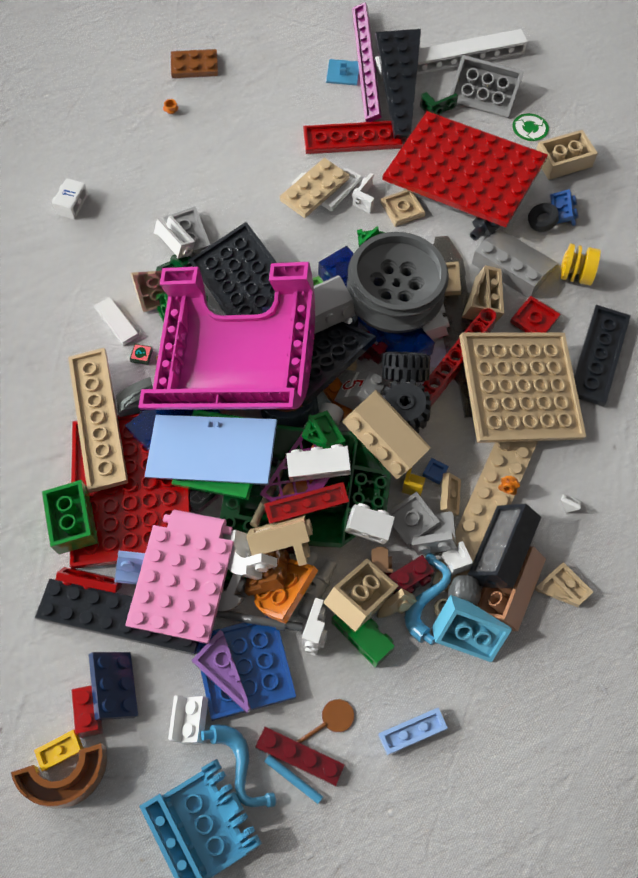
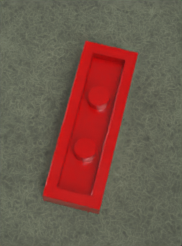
(87, 579)

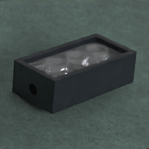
(505, 546)

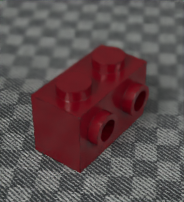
(413, 575)

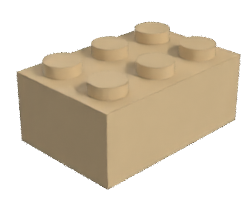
(567, 154)
(360, 594)

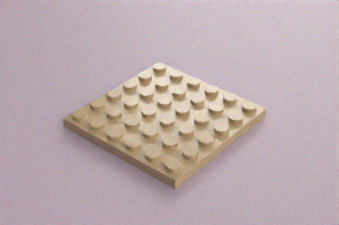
(521, 387)

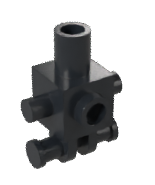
(483, 228)

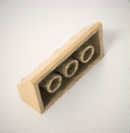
(386, 434)

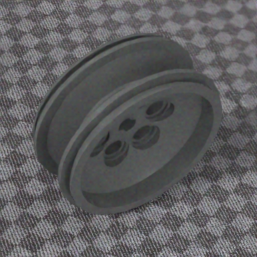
(397, 282)

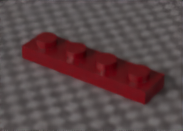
(300, 756)

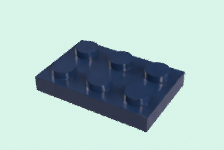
(112, 685)

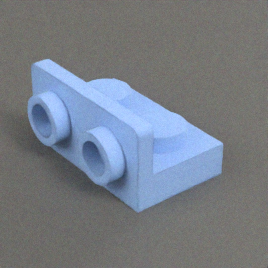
(128, 567)

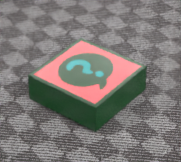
(141, 354)

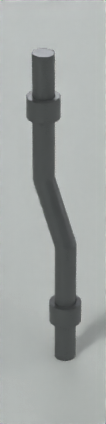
(298, 626)

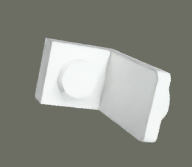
(360, 198)

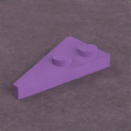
(219, 666)

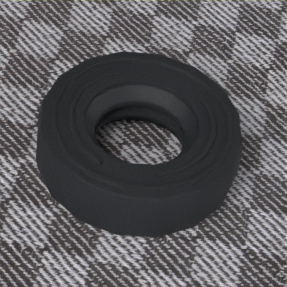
(543, 225)

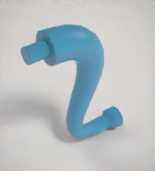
(413, 614)
(234, 739)

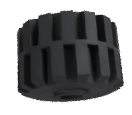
(410, 402)

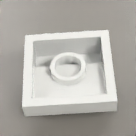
(314, 632)

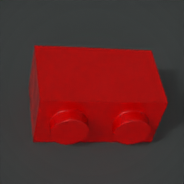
(84, 713)

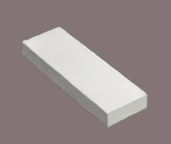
(116, 321)

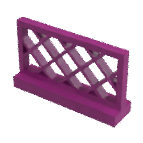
(316, 483)

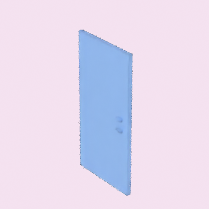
(211, 449)

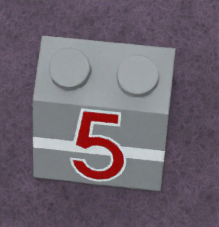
(358, 387)

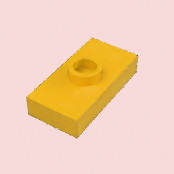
(58, 750)

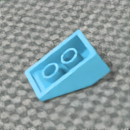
(469, 629)

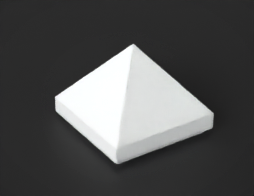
(570, 503)

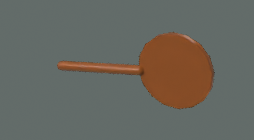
(336, 717)

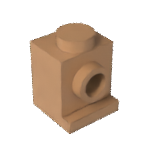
(381, 560)

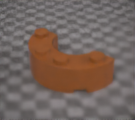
(69, 790)

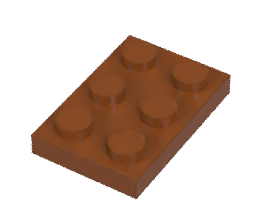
(194, 63)

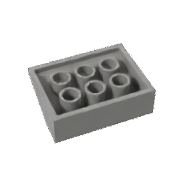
(486, 86)
(520, 264)

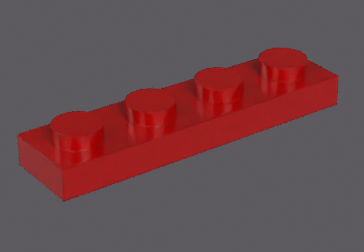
(306, 503)

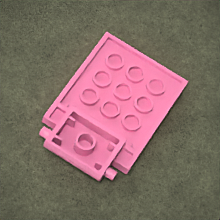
(182, 577)

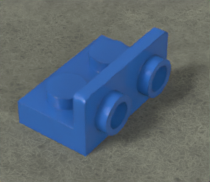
(565, 205)

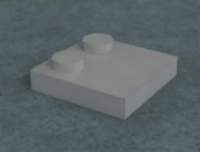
(413, 518)

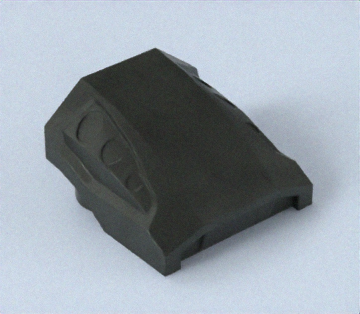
(129, 398)

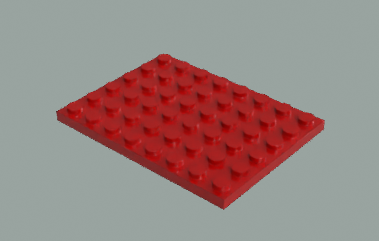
(465, 168)
(127, 511)

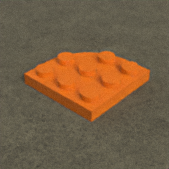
(282, 602)

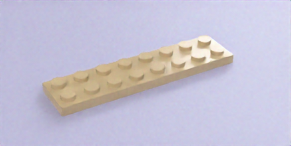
(97, 421)

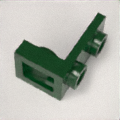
(428, 103)

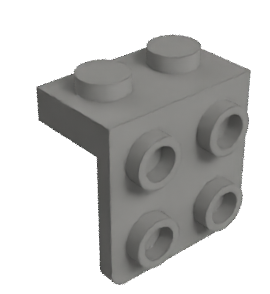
(439, 539)

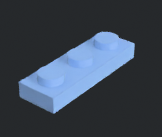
(412, 731)

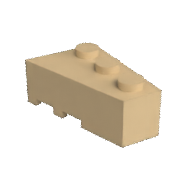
(486, 293)

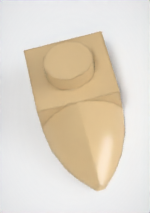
(399, 602)

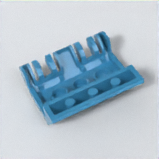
(199, 825)

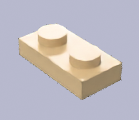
(450, 494)

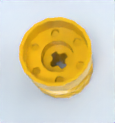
(580, 264)

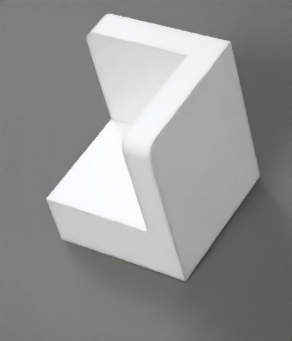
(458, 559)

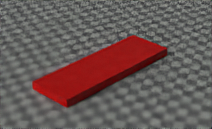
(350, 137)

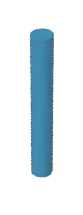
(293, 779)

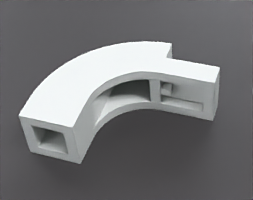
(241, 560)

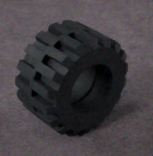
(406, 366)

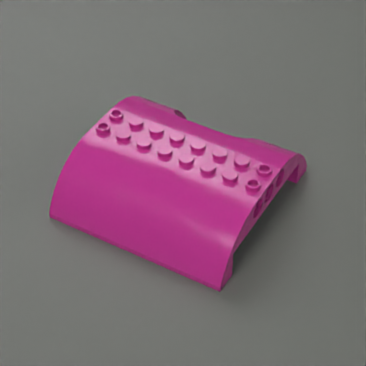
(234, 358)

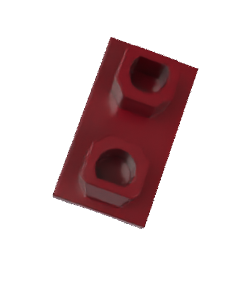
(375, 352)

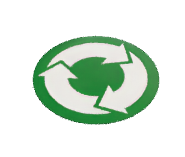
(530, 127)

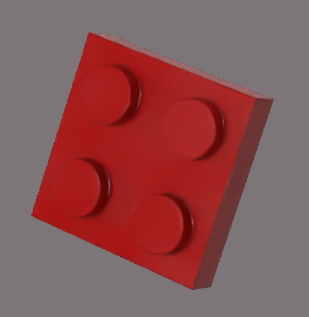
(534, 317)

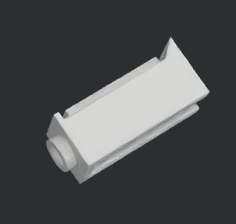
(175, 237)

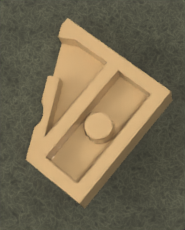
(565, 586)

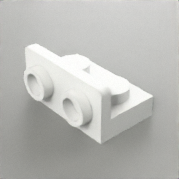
(188, 719)

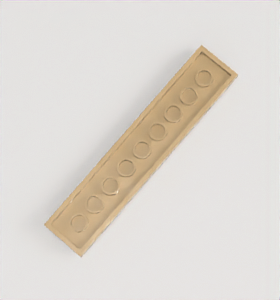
(503, 461)

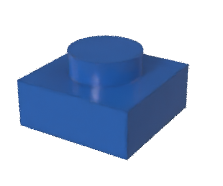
(435, 471)

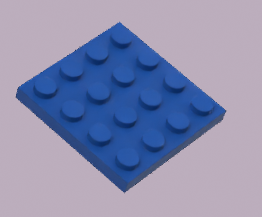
(260, 665)

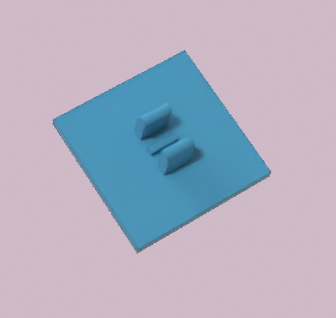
(342, 72)

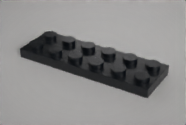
(600, 354)

